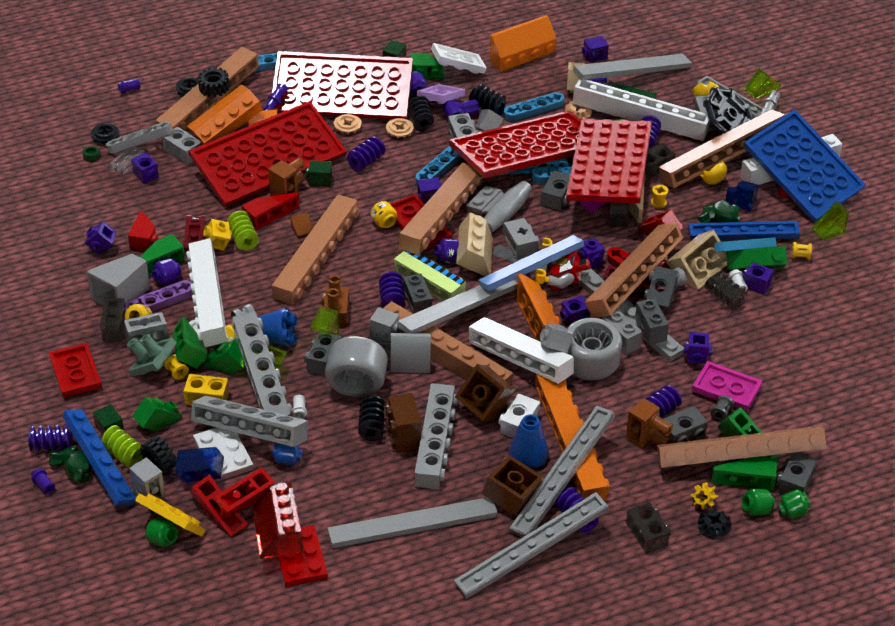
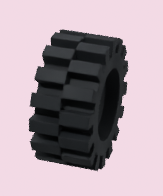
(213, 82)
(159, 454)

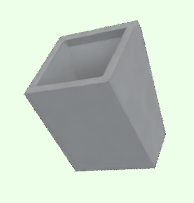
(119, 279)

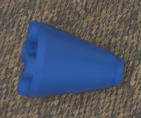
(279, 327)
(529, 443)

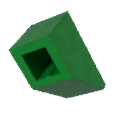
(427, 66)
(225, 358)
(156, 414)

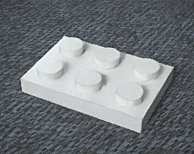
(458, 58)
(229, 444)

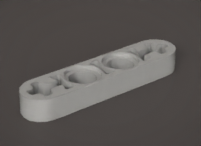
(139, 137)

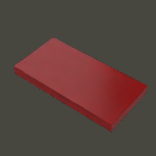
(407, 209)

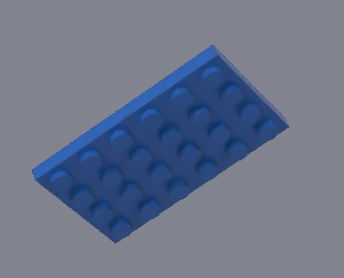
(804, 165)

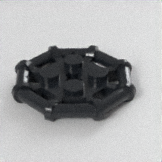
(723, 108)

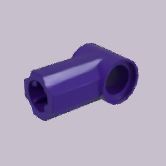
(453, 108)

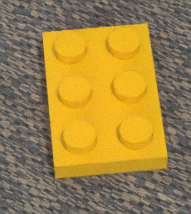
(171, 513)

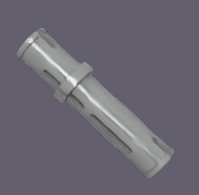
(771, 102)

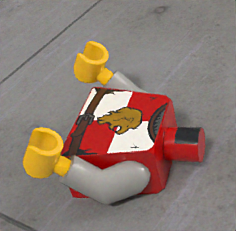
(562, 271)

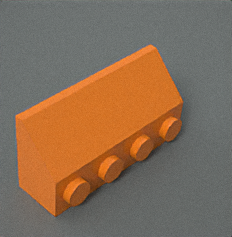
(522, 43)
(226, 115)
(534, 305)

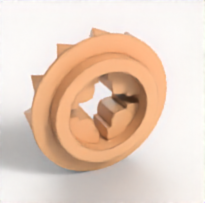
(582, 114)
(352, 121)
(405, 127)

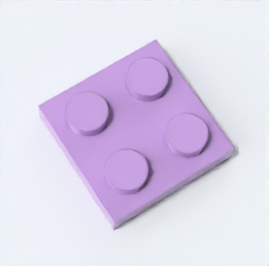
(441, 93)

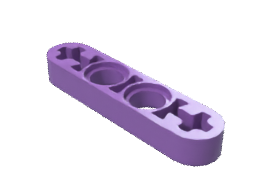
(183, 291)

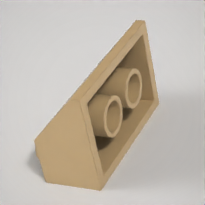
(475, 245)
(699, 259)

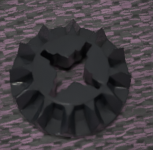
(183, 85)
(98, 133)
(717, 529)

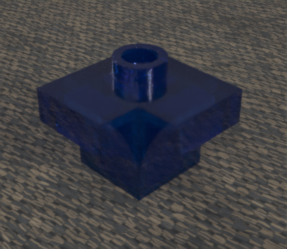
(743, 195)

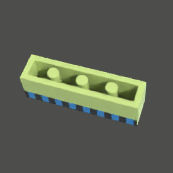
(439, 281)

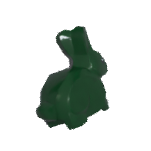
(720, 212)
(76, 463)

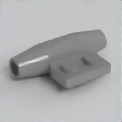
(497, 205)

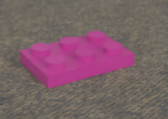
(719, 380)

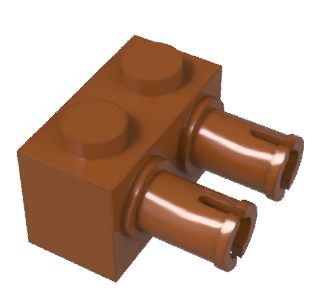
(285, 178)
(337, 299)
(645, 423)

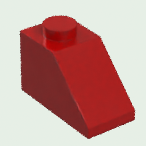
(659, 219)
(142, 233)

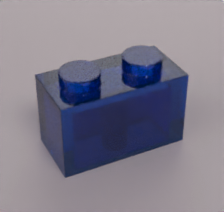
(199, 463)

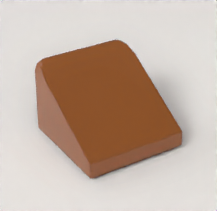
(301, 225)

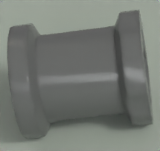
(722, 408)

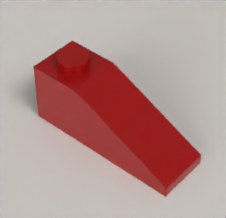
(270, 208)
(244, 492)
(204, 493)

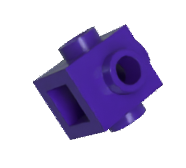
(100, 237)
(593, 251)
(697, 348)

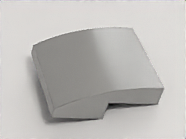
(410, 353)

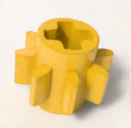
(699, 499)

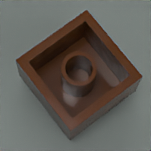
(485, 393)
(403, 423)
(512, 485)

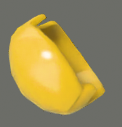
(703, 90)
(716, 174)

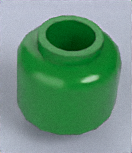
(758, 502)
(794, 504)
(161, 532)

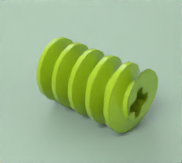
(243, 231)
(122, 446)

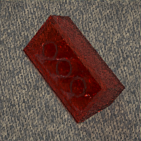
(277, 522)

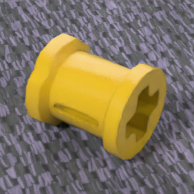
(659, 196)
(800, 250)
(176, 367)

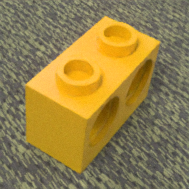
(200, 386)

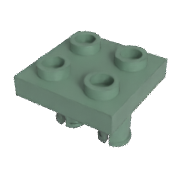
(149, 354)

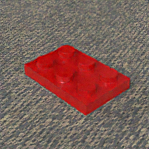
(75, 370)
(304, 566)

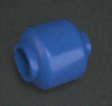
(286, 454)

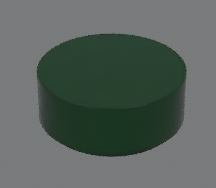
(91, 154)

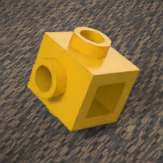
(219, 233)

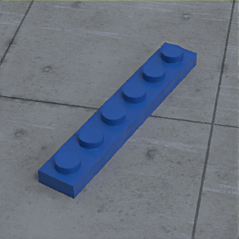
(747, 230)
(99, 457)

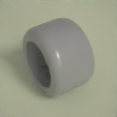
(594, 348)
(356, 366)

